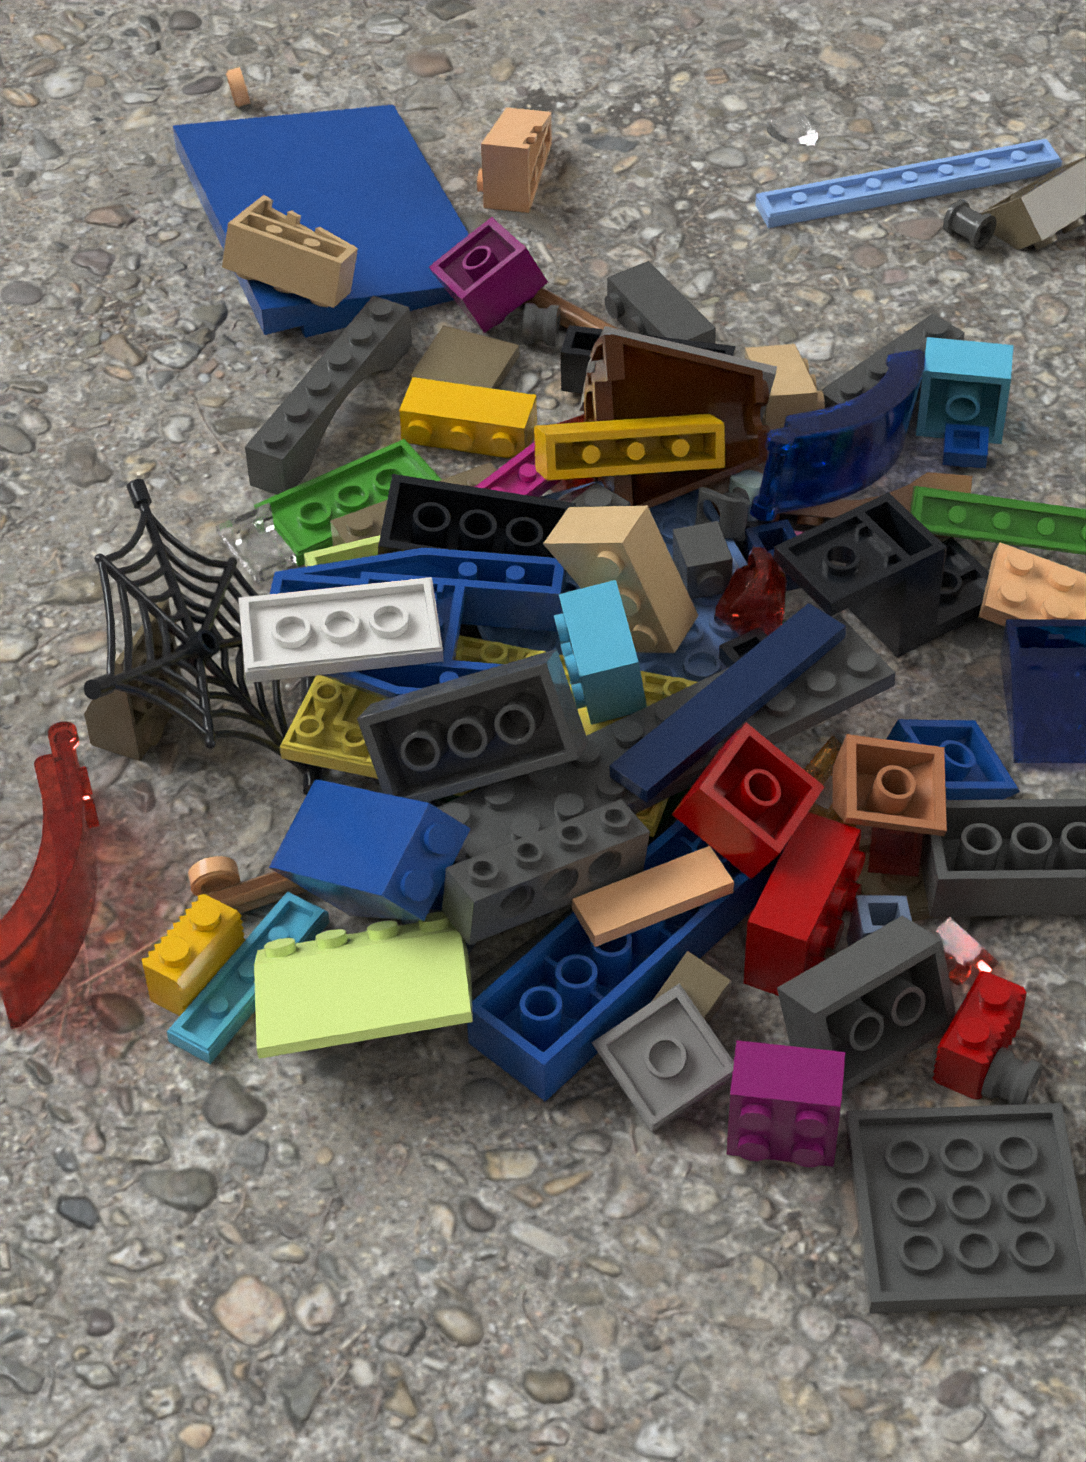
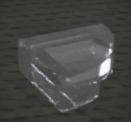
(793, 130)

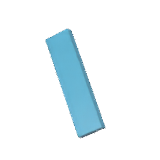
(230, 994)

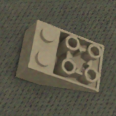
(127, 722)

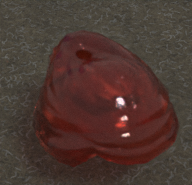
(754, 595)

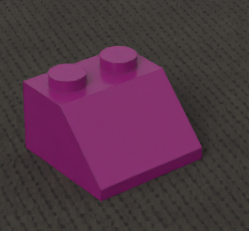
(489, 274)

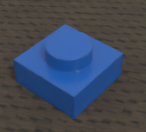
(965, 445)

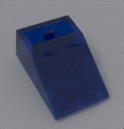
(1045, 689)

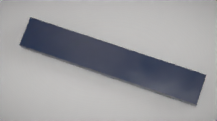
(726, 702)

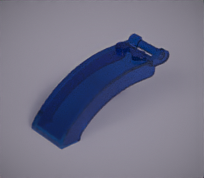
(840, 447)

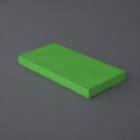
(305, 511)

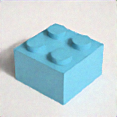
(964, 386)
(600, 652)

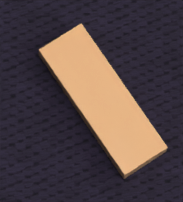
(652, 896)

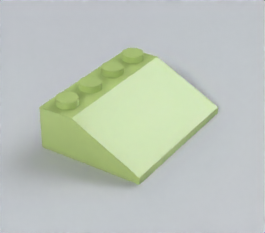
(361, 985)

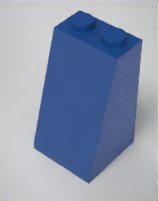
(369, 851)

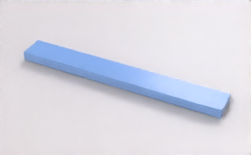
(906, 183)

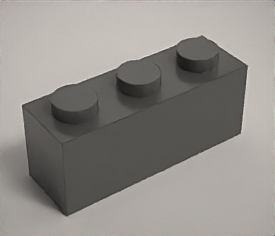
(654, 307)

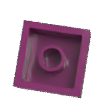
(785, 1103)

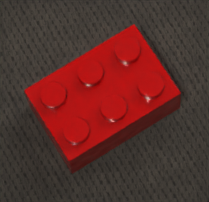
(803, 903)

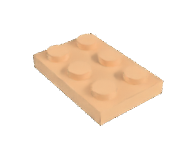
(1031, 588)

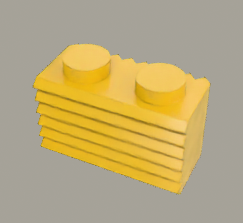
(192, 953)

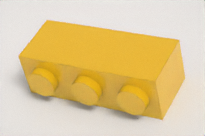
(467, 418)

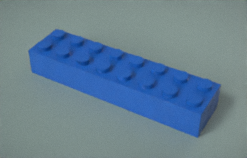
(569, 993)

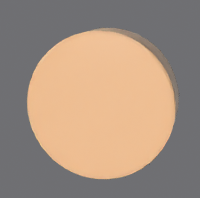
(237, 87)
(213, 874)

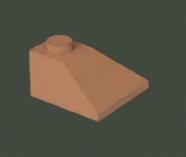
(890, 785)

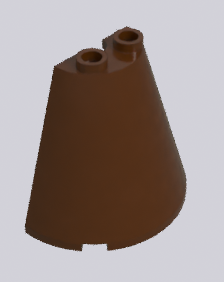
(657, 381)

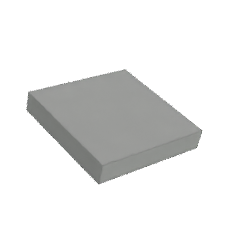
(665, 1057)

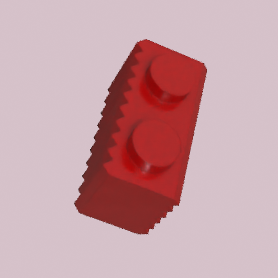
(977, 1032)

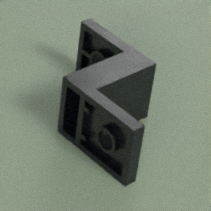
(889, 574)

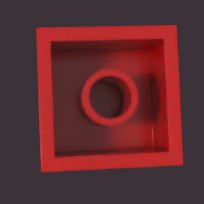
(748, 801)

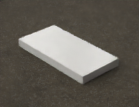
(340, 630)

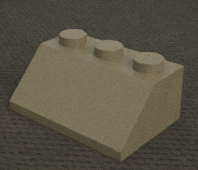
(1043, 207)

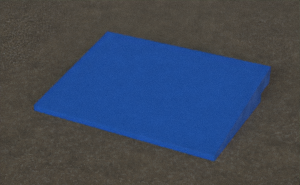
(342, 173)

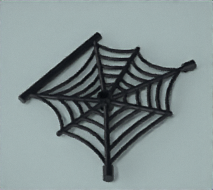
(196, 647)

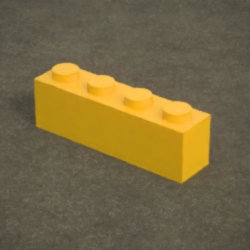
(629, 446)

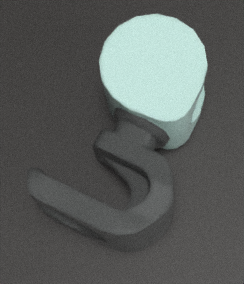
(733, 505)

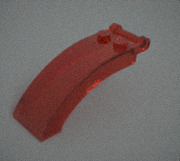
(57, 904)

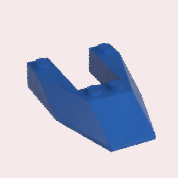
(467, 591)

